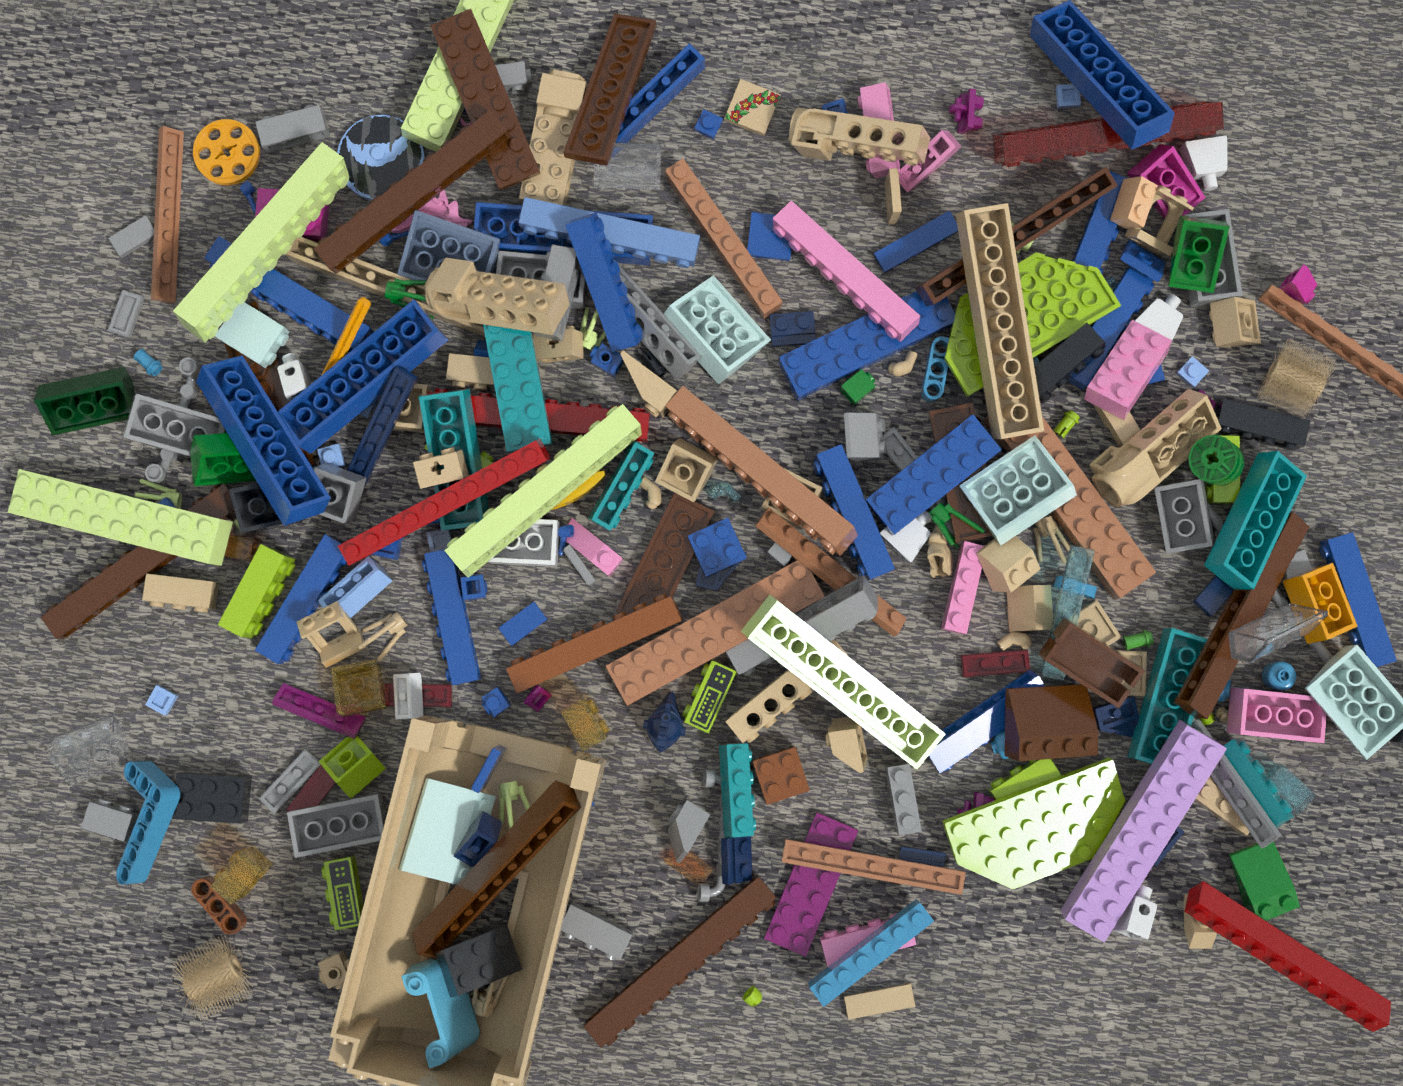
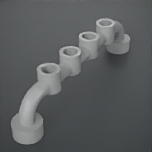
(190, 368)
(704, 891)

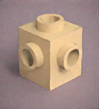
(334, 970)

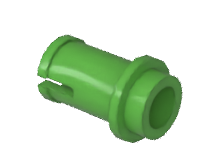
(1138, 640)

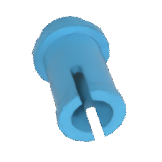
(152, 366)

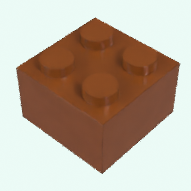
(780, 775)

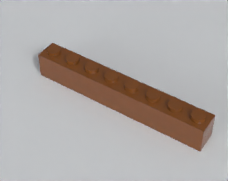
(595, 643)

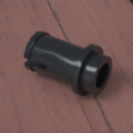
(653, 364)

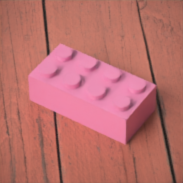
(1127, 369)
(1275, 715)

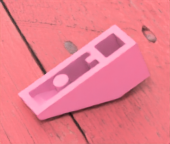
(938, 152)
(594, 549)

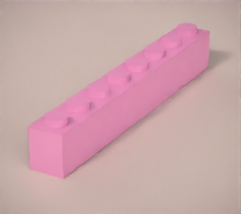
(845, 271)

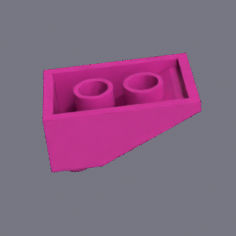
(1166, 168)

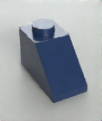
(478, 839)

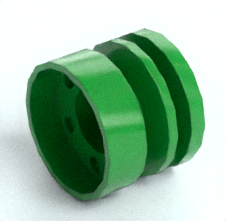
(1225, 470)

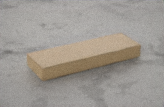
(879, 1001)

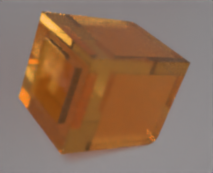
(241, 548)

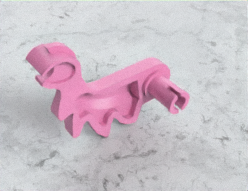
(438, 208)

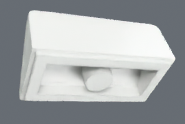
(408, 695)

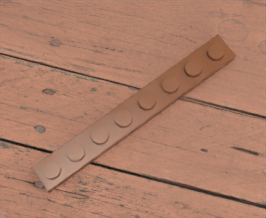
(167, 215)
(1333, 339)
(822, 565)
(873, 866)

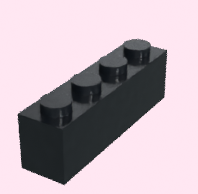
(1066, 360)
(1262, 424)

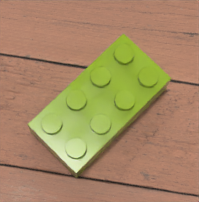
(257, 592)

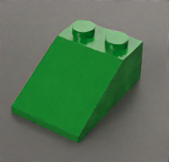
(1197, 253)
(1263, 881)

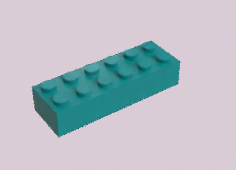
(517, 387)
(449, 424)
(1255, 520)
(1158, 712)

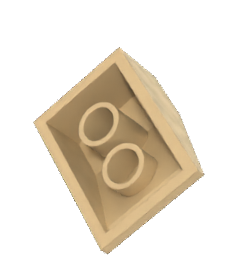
(653, 389)

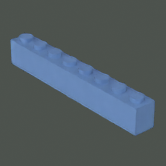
(624, 235)

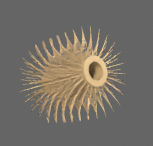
(1296, 378)
(210, 977)

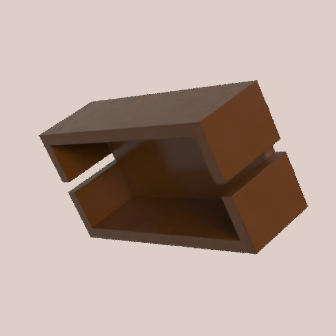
(1091, 662)

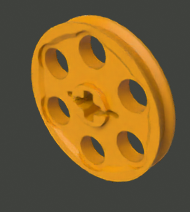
(236, 149)

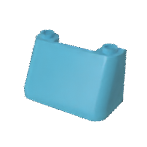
(452, 1015)

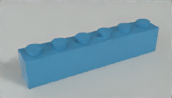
(870, 952)

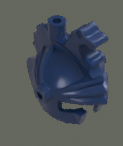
(665, 724)

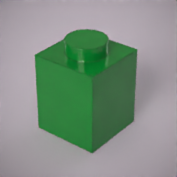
(858, 386)

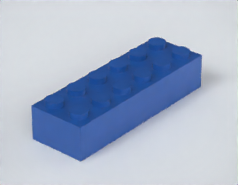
(932, 475)
(848, 501)

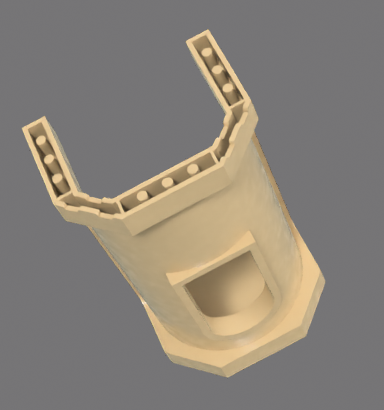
(377, 1023)

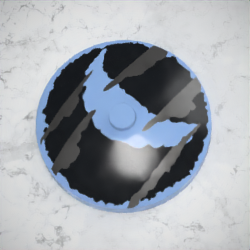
(377, 154)

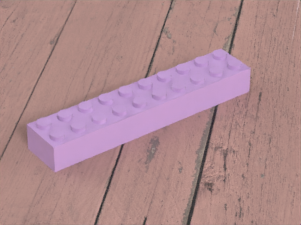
(1142, 830)

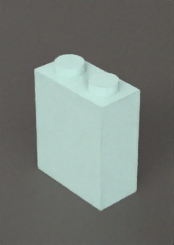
(253, 334)

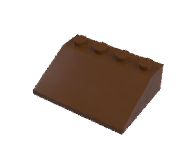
(1049, 723)

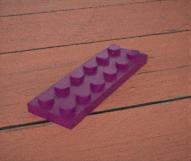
(808, 890)

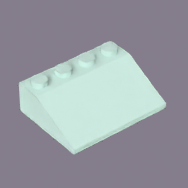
(717, 328)
(1018, 490)
(1358, 700)
(438, 829)

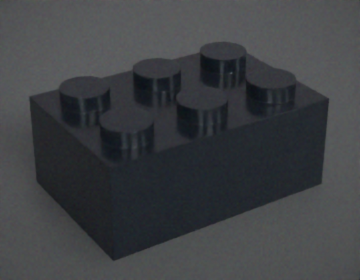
(251, 510)
(213, 797)
(478, 961)

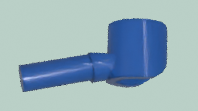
(247, 189)
(388, 239)
(564, 532)

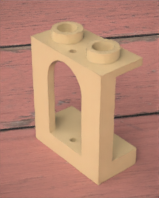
(1176, 207)
(338, 648)

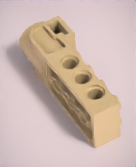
(557, 109)
(856, 135)
(495, 298)
(1155, 451)
(738, 719)

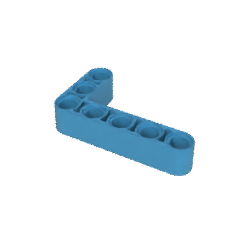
(934, 380)
(152, 823)

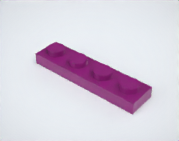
(317, 710)

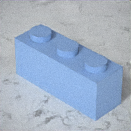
(358, 587)

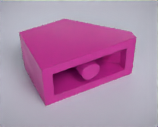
(1300, 285)

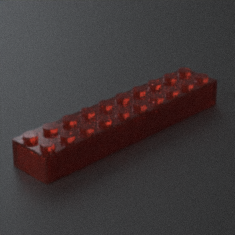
(1096, 135)

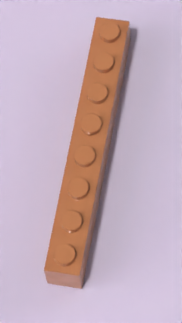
(723, 238)

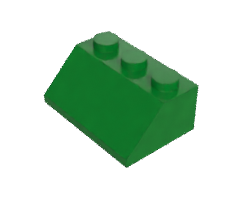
(217, 461)

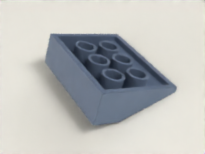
(435, 239)

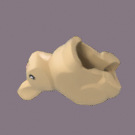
(939, 554)

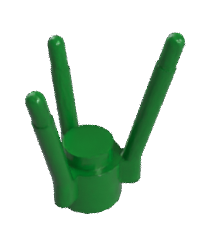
(396, 291)
(940, 515)

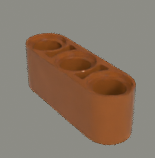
(208, 901)

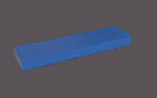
(916, 242)

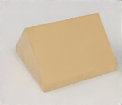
(1030, 608)

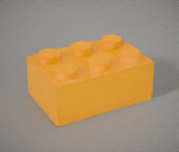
(1322, 591)

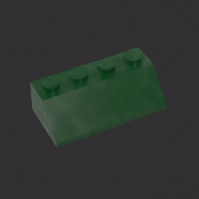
(86, 400)

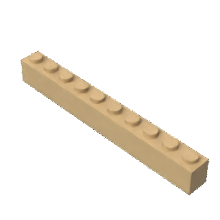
(367, 277)

